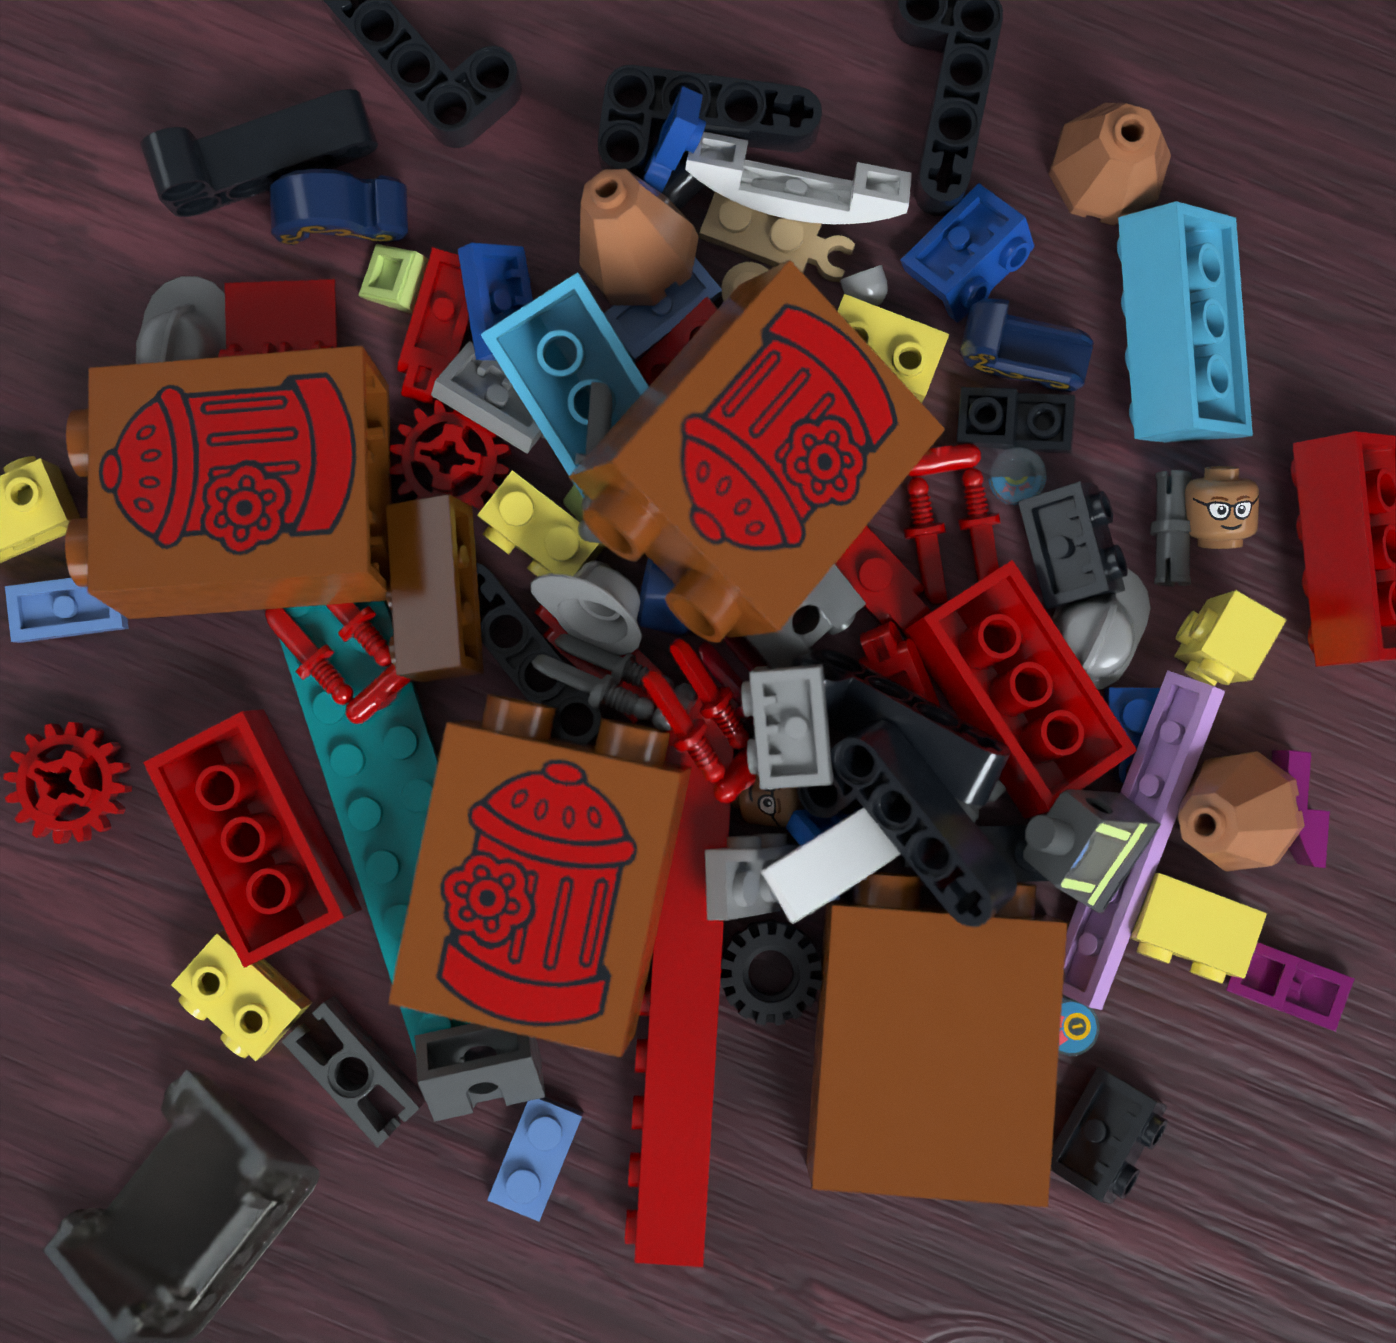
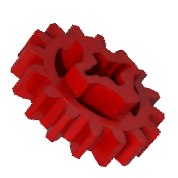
(456, 437)
(53, 800)

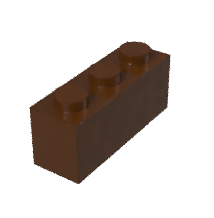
(433, 589)

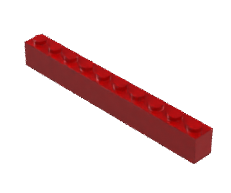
(681, 1035)

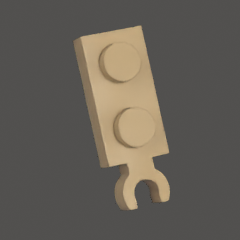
(772, 237)

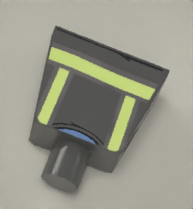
(1089, 843)

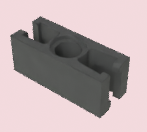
(348, 1095)

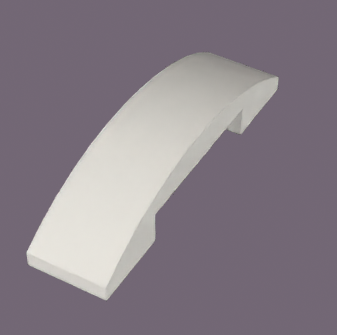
(797, 194)
(829, 864)

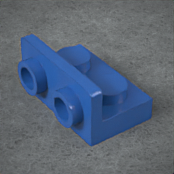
(970, 251)
(494, 287)

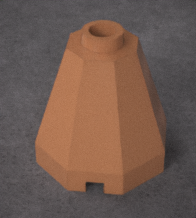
(1110, 162)
(633, 239)
(1241, 811)

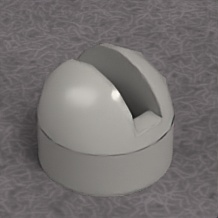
(867, 285)

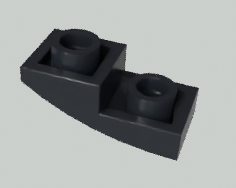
(1016, 420)

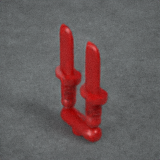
(925, 532)
(315, 660)
(690, 733)

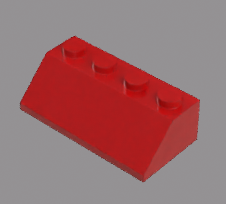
(1348, 545)
(1023, 685)
(252, 835)

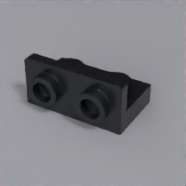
(1073, 544)
(1107, 1137)

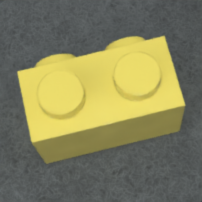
(903, 344)
(32, 506)
(536, 526)
(1227, 639)
(1198, 928)
(247, 1003)

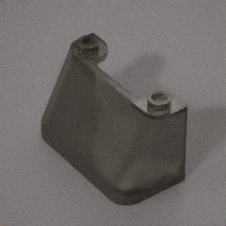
(185, 1220)

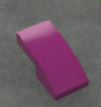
(1311, 843)
(1294, 986)

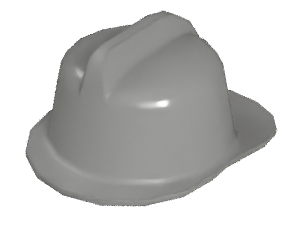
(183, 322)
(593, 606)
(1106, 629)

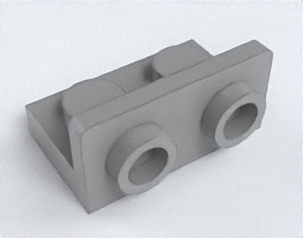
(487, 397)
(789, 726)
(735, 877)

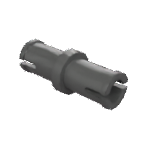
(1172, 529)

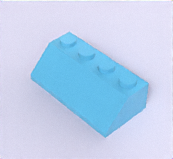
(1184, 324)
(553, 356)

